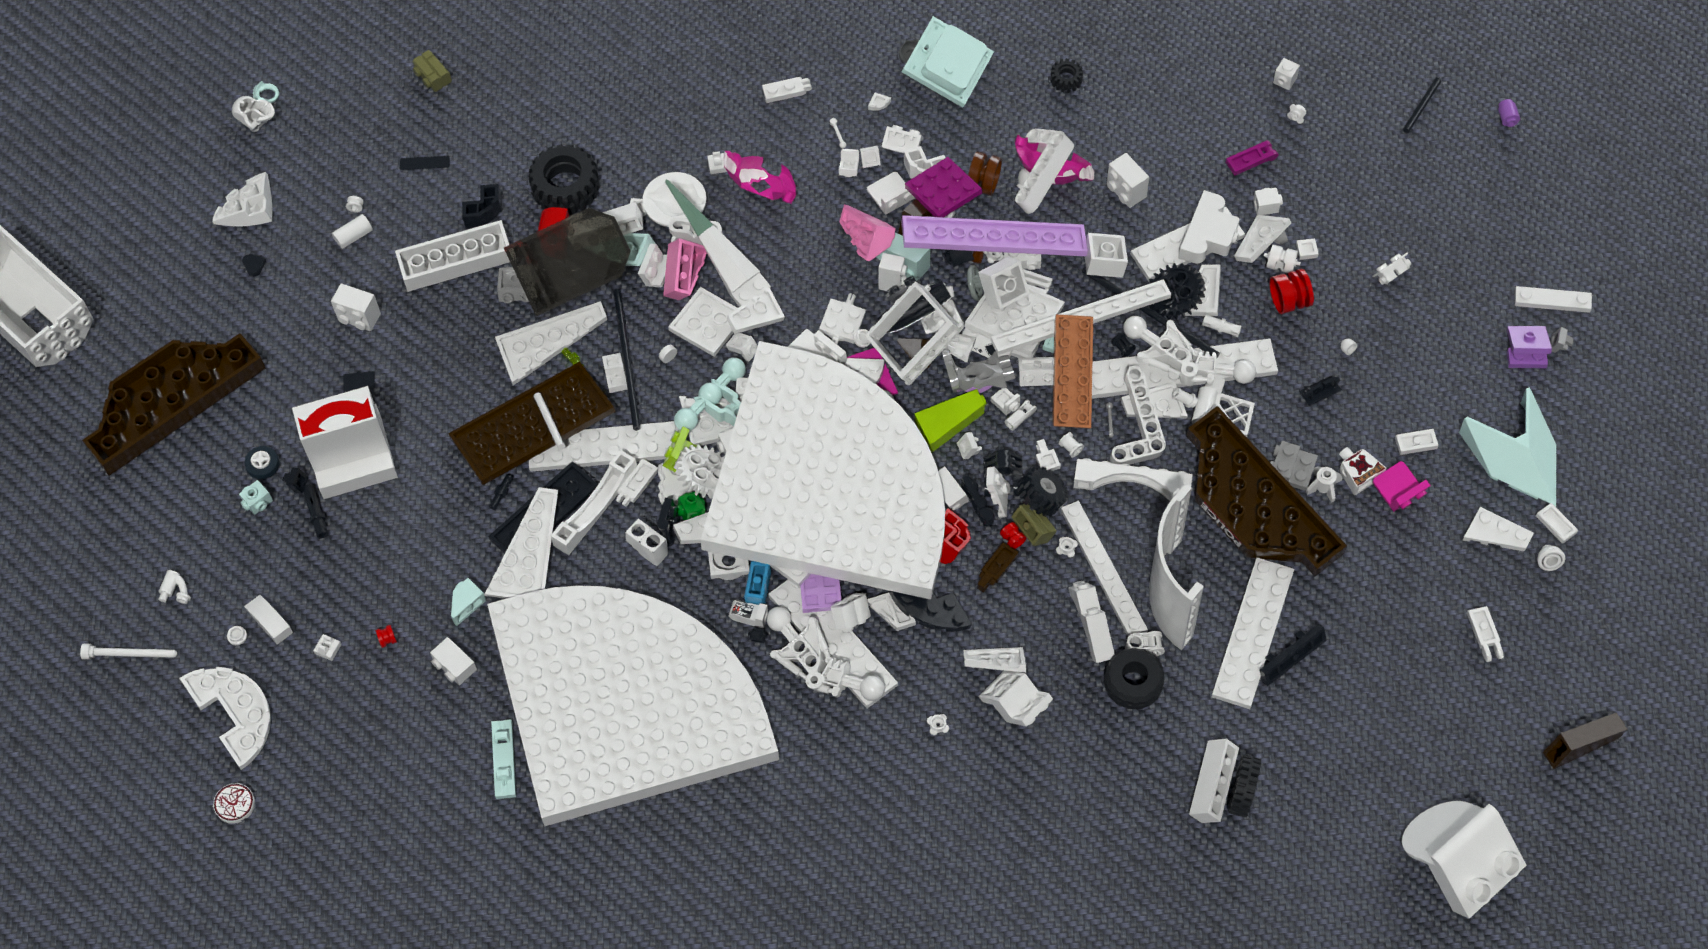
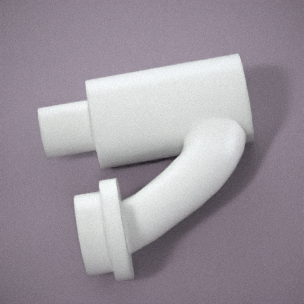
(168, 585)

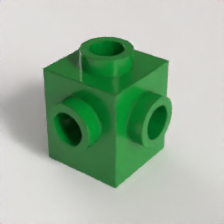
(690, 506)

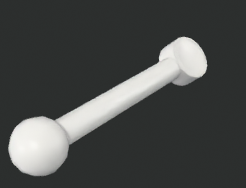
(833, 122)

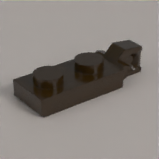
(997, 566)

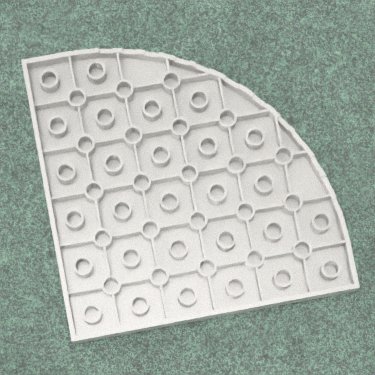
(827, 478)
(623, 698)

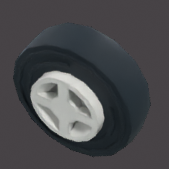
(255, 459)

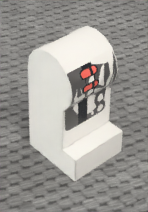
(749, 613)

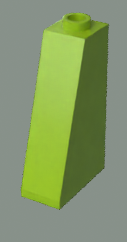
(948, 418)

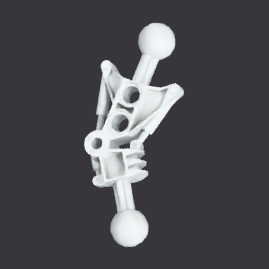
(1179, 347)
(820, 676)

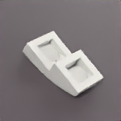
(614, 372)

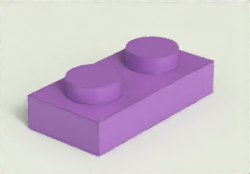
(1526, 360)

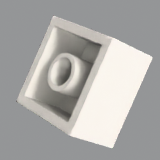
(1127, 180)
(1106, 255)
(355, 307)

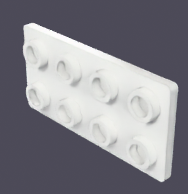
(820, 345)

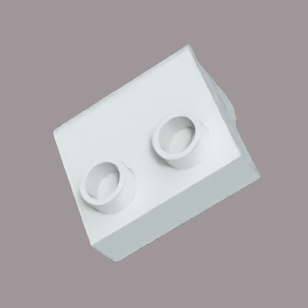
(1465, 851)

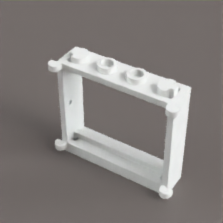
(930, 349)

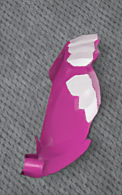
(749, 170)
(1072, 170)

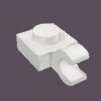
(1046, 458)

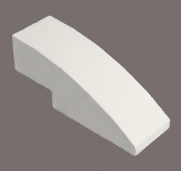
(268, 619)

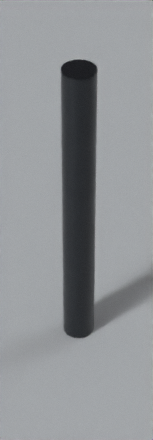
(1422, 105)

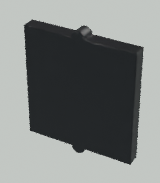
(358, 380)

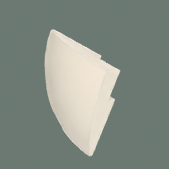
(248, 205)

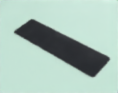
(424, 162)

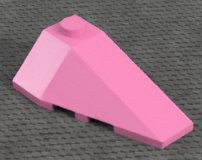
(867, 232)

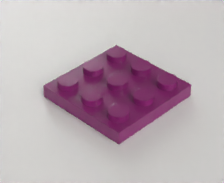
(943, 188)

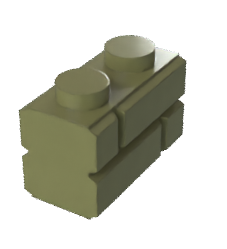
(431, 71)
(1034, 526)

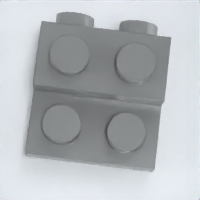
(509, 287)
(1294, 464)

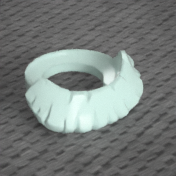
(263, 86)

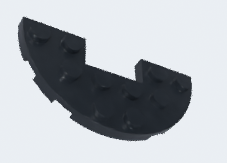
(933, 612)

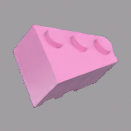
(682, 268)

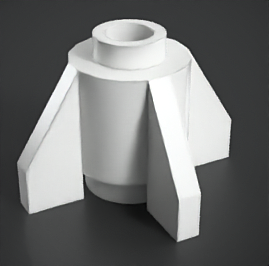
(1325, 482)

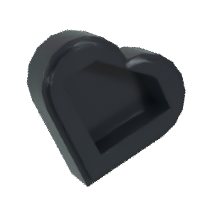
(253, 264)

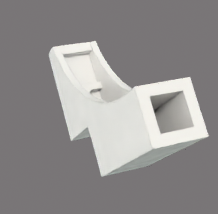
(1093, 621)

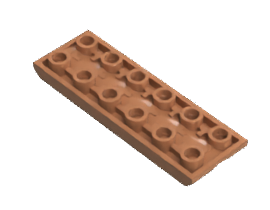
(1072, 371)

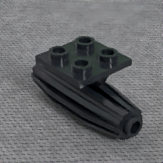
(921, 306)

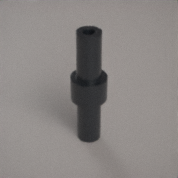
(500, 491)

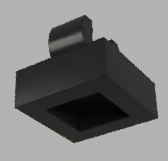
(296, 480)

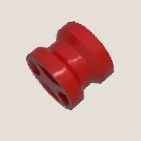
(386, 636)

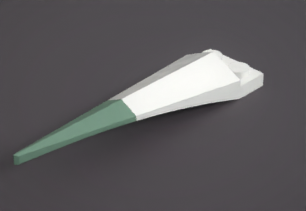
(736, 271)

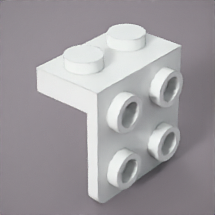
(890, 192)

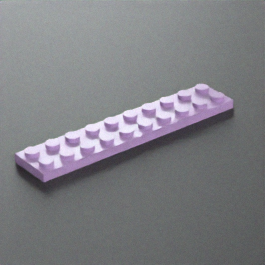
(994, 236)

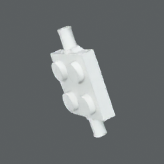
(842, 320)

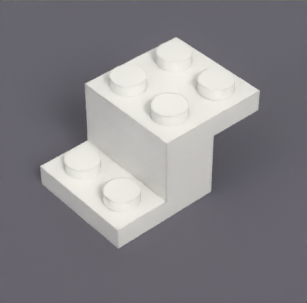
(1016, 698)

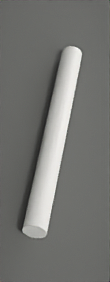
(549, 421)

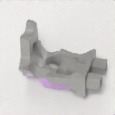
(988, 373)

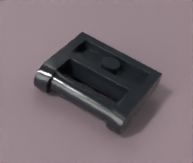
(667, 519)

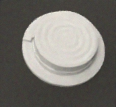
(662, 205)

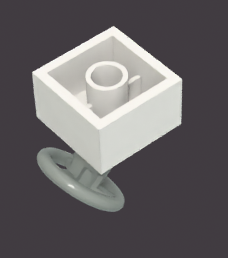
(1001, 283)

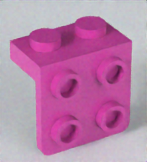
(1399, 486)

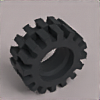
(1066, 67)

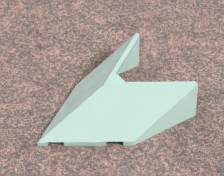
(1521, 462)

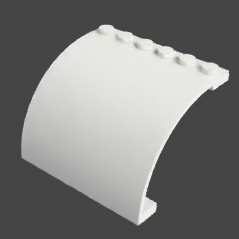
(1170, 603)

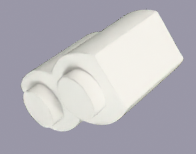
(850, 612)

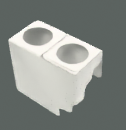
(660, 551)

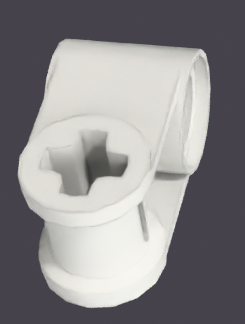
(1147, 641)

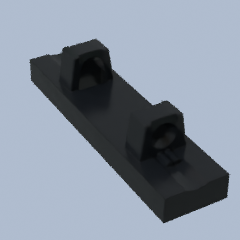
(1293, 654)

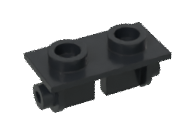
(1321, 390)

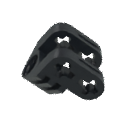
(1006, 463)

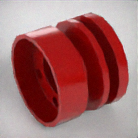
(1291, 291)

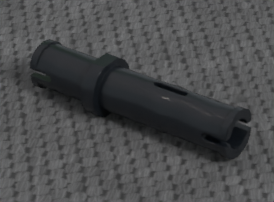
(317, 518)

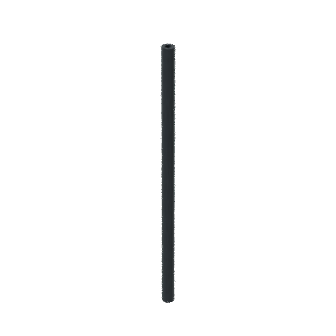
(1155, 315)
(626, 360)

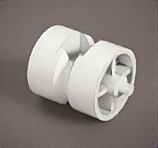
(1282, 259)

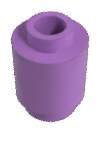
(1508, 113)

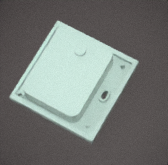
(950, 62)

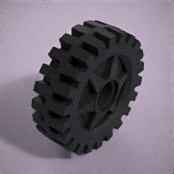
(1244, 786)

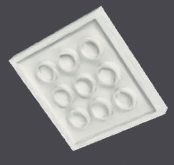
(1029, 309)

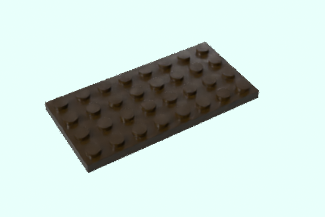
(517, 427)

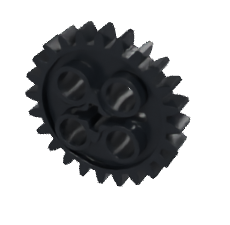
(1191, 285)

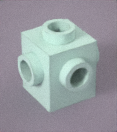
(255, 497)

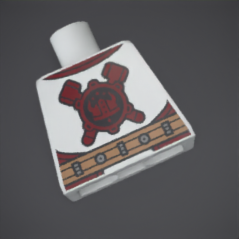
(1359, 469)

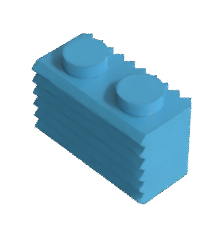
(757, 583)

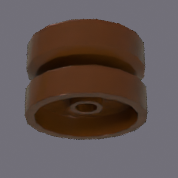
(985, 173)

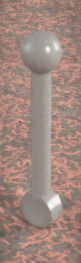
(1109, 406)

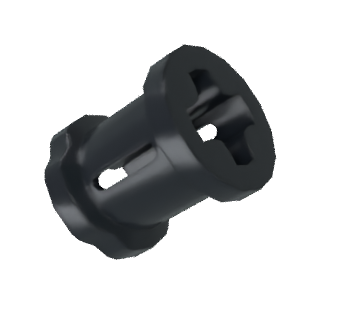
(1123, 345)

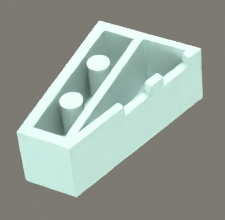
(915, 258)

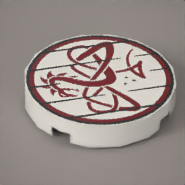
(234, 803)

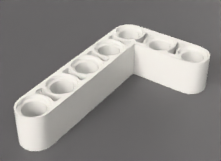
(1055, 150)
(1143, 421)

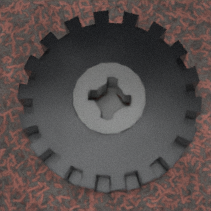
(1042, 491)

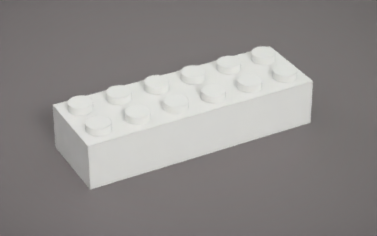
(453, 255)

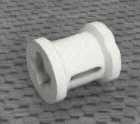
(1071, 444)

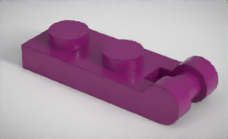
(1251, 157)

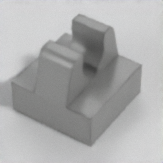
(1560, 340)

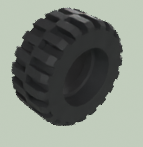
(563, 160)

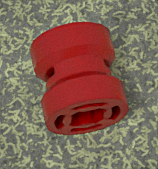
(1012, 535)

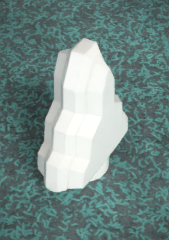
(669, 485)

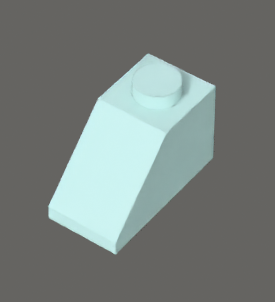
(465, 600)

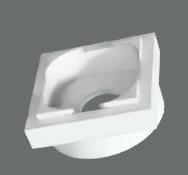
(719, 570)

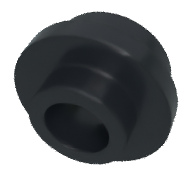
(757, 635)

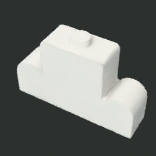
(1209, 230)

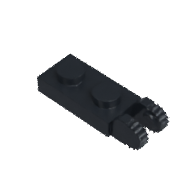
(978, 502)

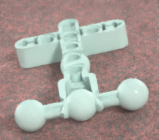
(710, 396)

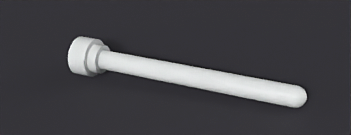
(89, 651)

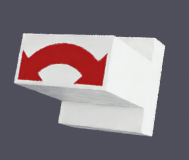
(345, 442)

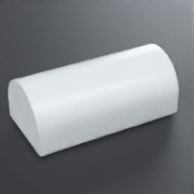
(352, 231)

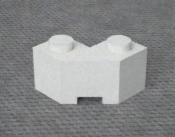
(916, 161)

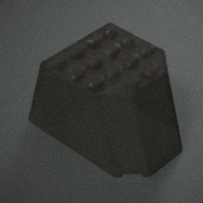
(569, 259)

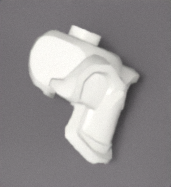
(252, 112)

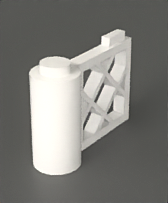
(1209, 398)

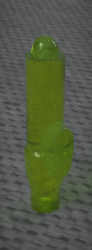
(571, 356)

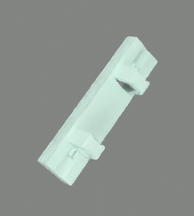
(503, 759)

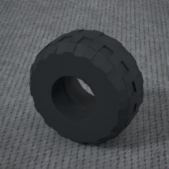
(1134, 695)

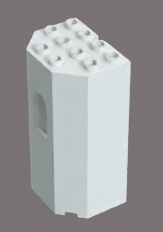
(31, 285)

